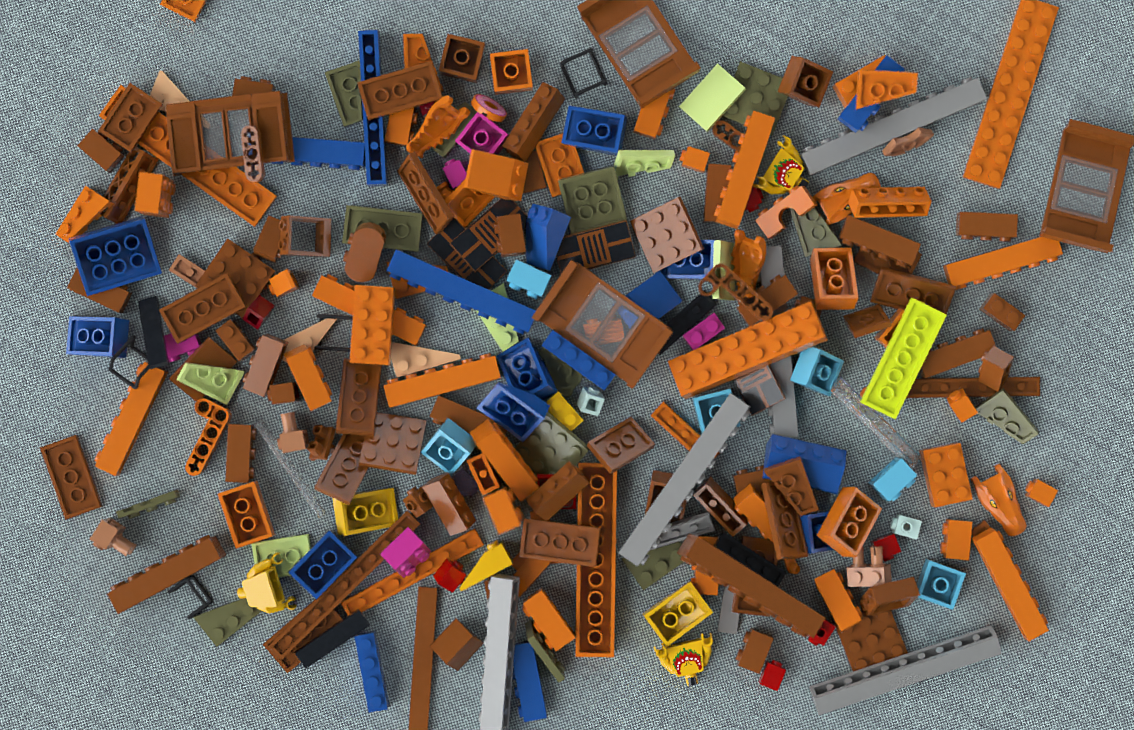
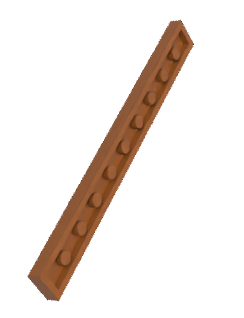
(339, 588)

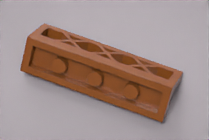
(127, 185)

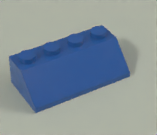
(821, 463)

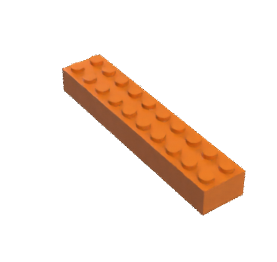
(597, 584)

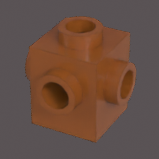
(417, 501)

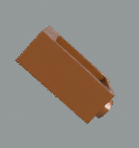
(322, 236)
(889, 596)

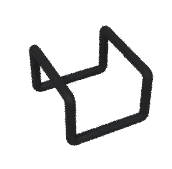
(603, 81)
(321, 316)
(131, 341)
(187, 580)

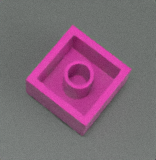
(482, 135)
(406, 553)

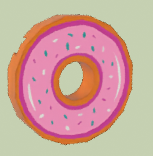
(493, 109)

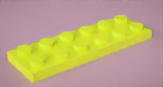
(903, 358)

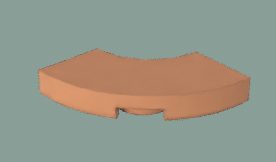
(917, 138)

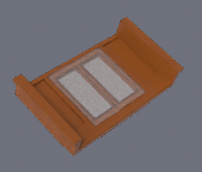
(639, 46)
(209, 131)
(1086, 186)
(603, 323)

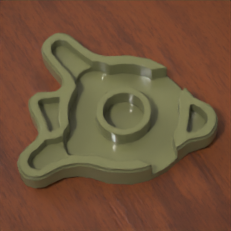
(563, 375)

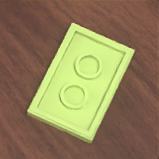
(712, 97)
(722, 255)
(290, 550)

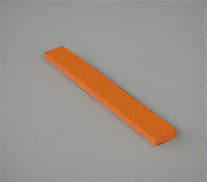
(395, 582)

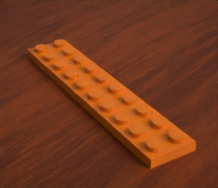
(1010, 92)
(226, 185)

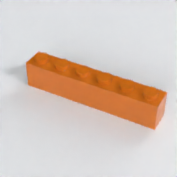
(745, 169)
(1002, 260)
(343, 298)
(442, 381)
(130, 420)
(1010, 584)

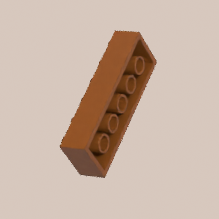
(164, 575)

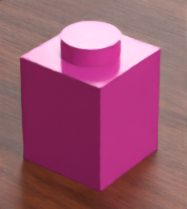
(454, 172)

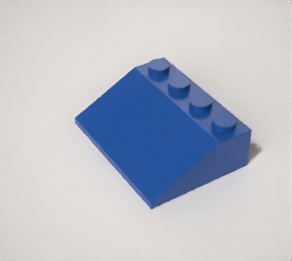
(115, 255)

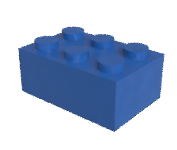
(322, 564)

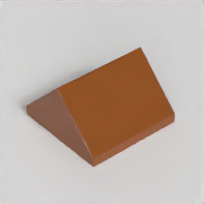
(456, 644)

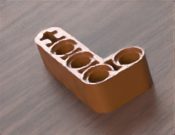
(738, 295)

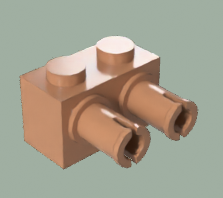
(292, 438)
(110, 535)
(869, 575)

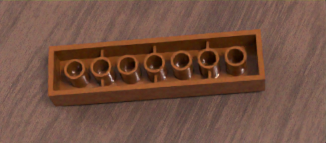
(747, 583)

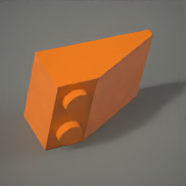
(496, 175)

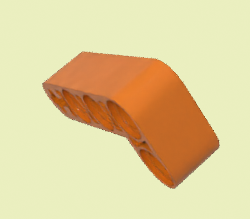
(204, 438)

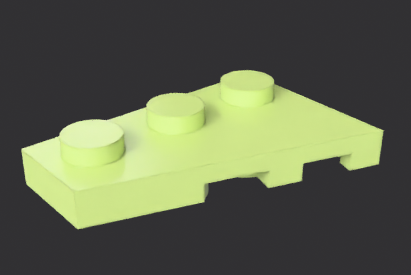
(634, 161)
(503, 335)
(211, 380)

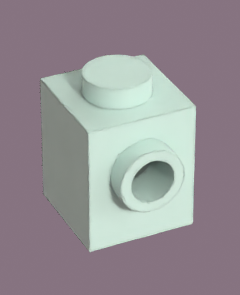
(590, 400)
(905, 526)

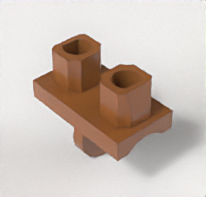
(322, 442)

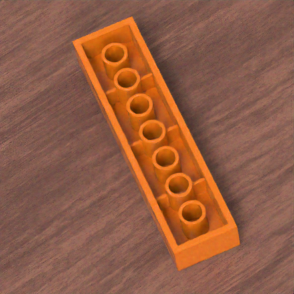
(747, 350)

